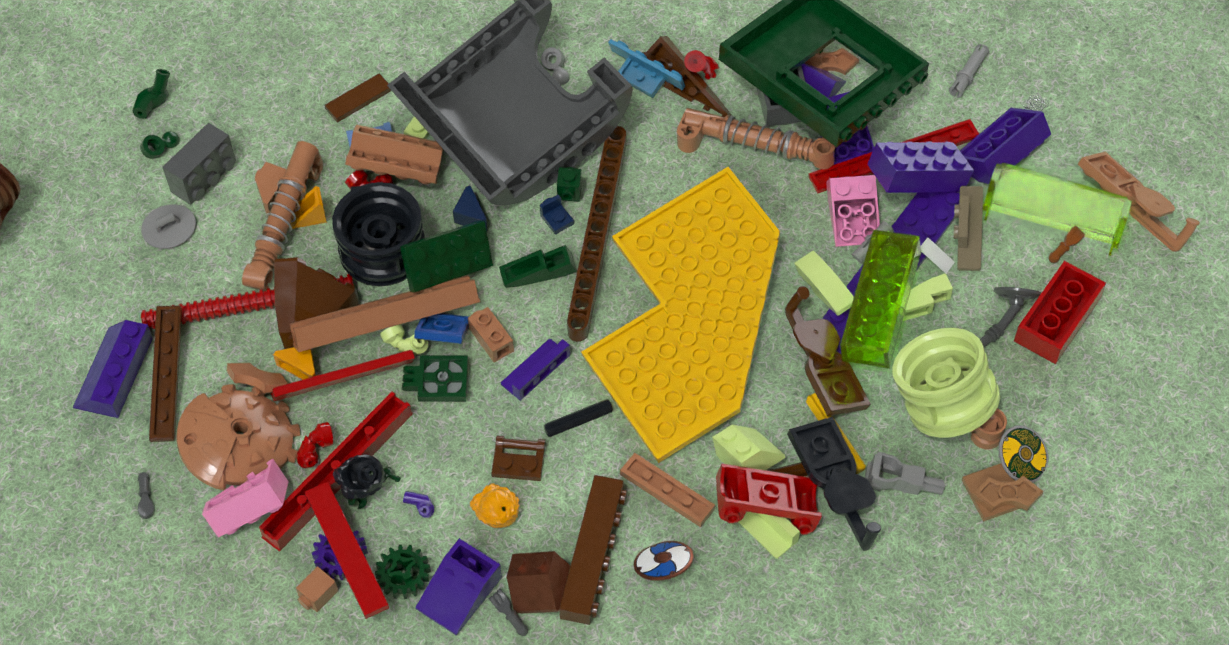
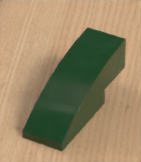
(538, 267)

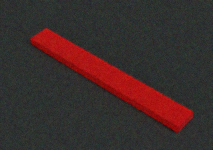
(957, 133)

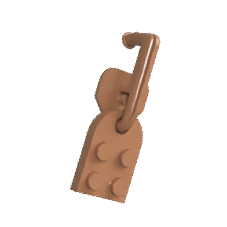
(1145, 203)

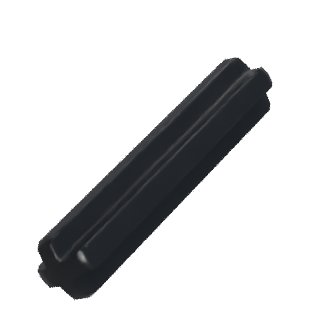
(578, 418)

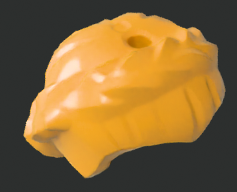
(489, 506)

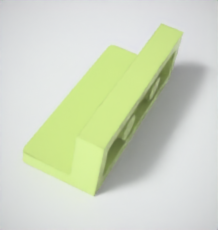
(772, 532)

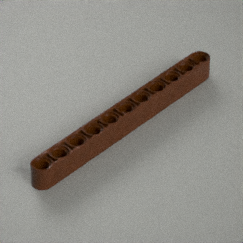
(602, 201)

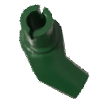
(153, 96)

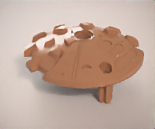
(220, 455)

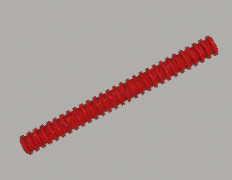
(226, 305)

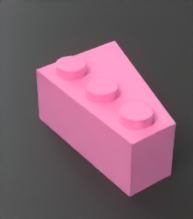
(248, 501)

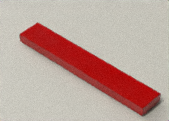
(342, 375)
(346, 550)

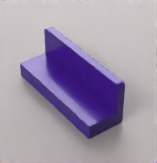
(536, 368)

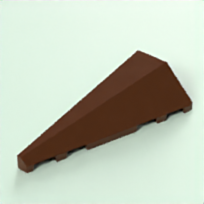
(695, 87)

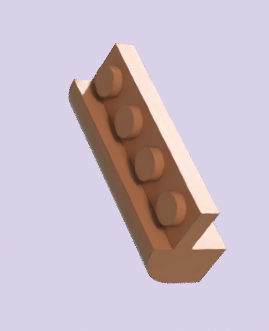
(395, 154)

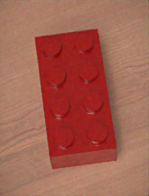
(1059, 312)

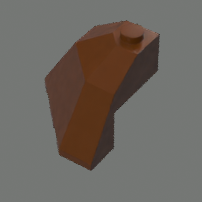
(306, 294)

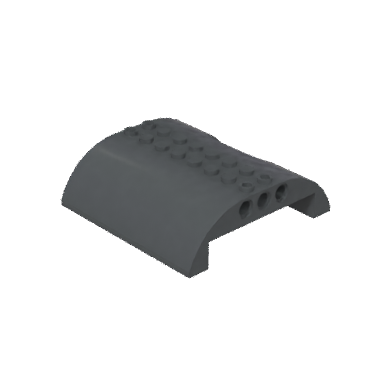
(505, 111)

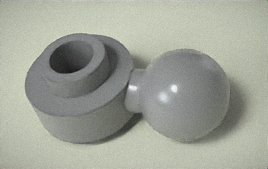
(559, 73)

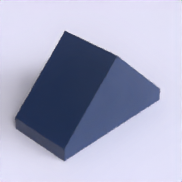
(468, 209)

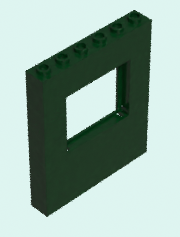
(800, 29)

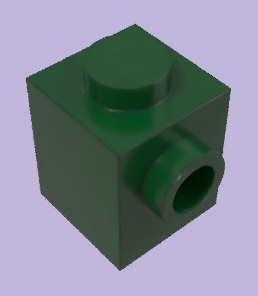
(569, 184)

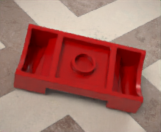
(766, 493)

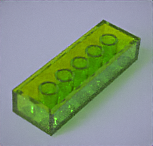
(880, 299)

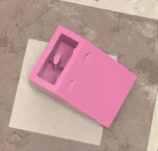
(853, 208)

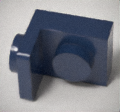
(555, 214)

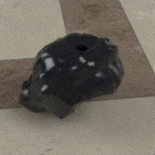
(356, 476)

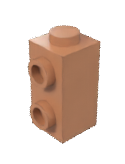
(490, 334)

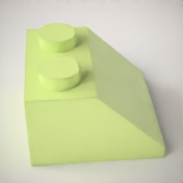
(746, 448)

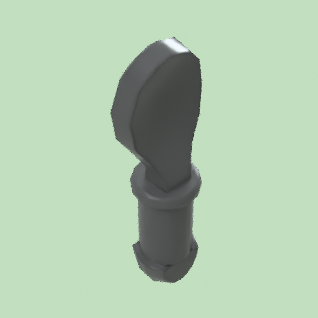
(145, 506)

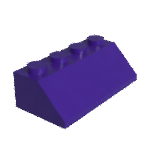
(1006, 141)
(114, 369)

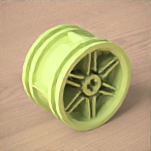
(946, 382)

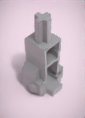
(909, 479)

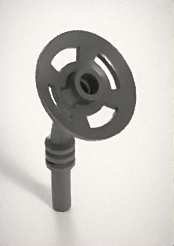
(1016, 299)

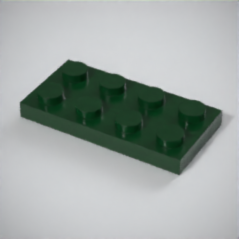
(446, 256)

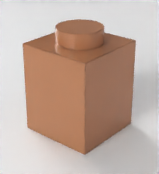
(316, 590)

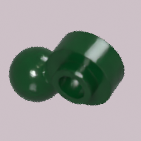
(169, 140)

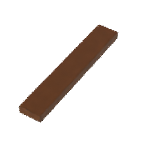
(165, 374)

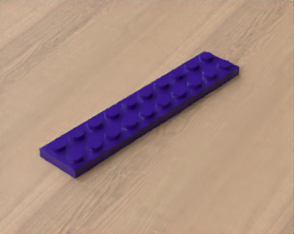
(925, 216)

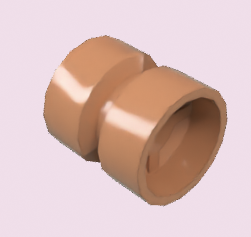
(990, 433)

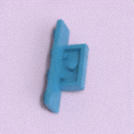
(642, 72)

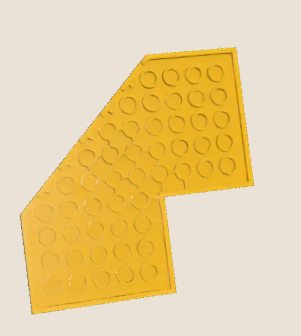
(692, 354)

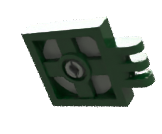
(438, 378)

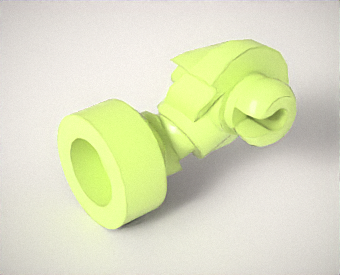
(394, 336)

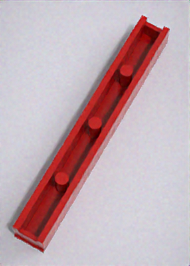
(364, 439)

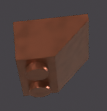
(537, 581)

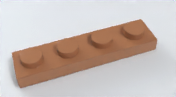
(667, 489)

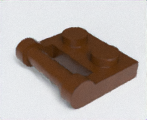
(518, 465)

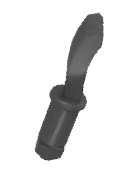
(504, 606)

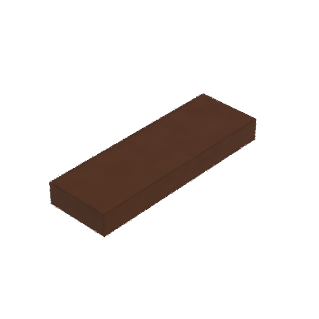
(357, 98)

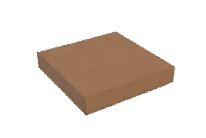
(975, 479)

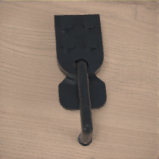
(834, 469)

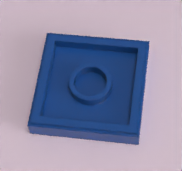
(442, 328)

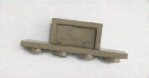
(969, 228)

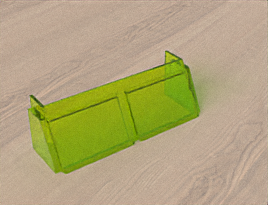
(1057, 203)

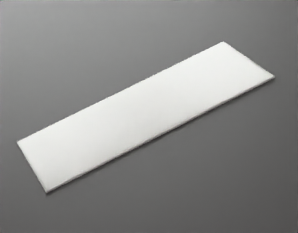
(936, 255)

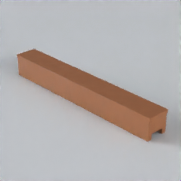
(383, 313)

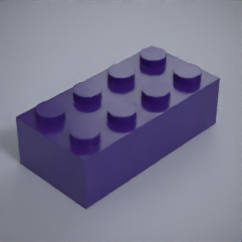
(919, 167)

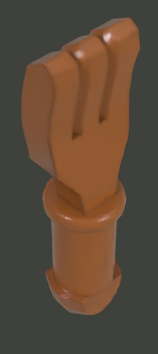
(1070, 239)

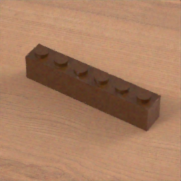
(591, 550)

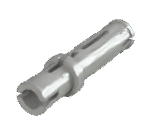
(965, 76)

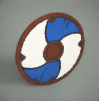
(663, 560)

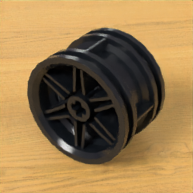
(374, 251)

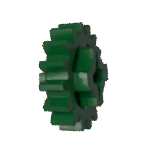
(411, 563)

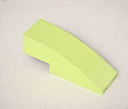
(824, 282)
(926, 295)

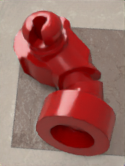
(696, 61)
(360, 178)
(307, 454)

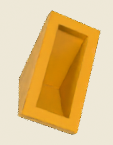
(310, 211)
(295, 362)

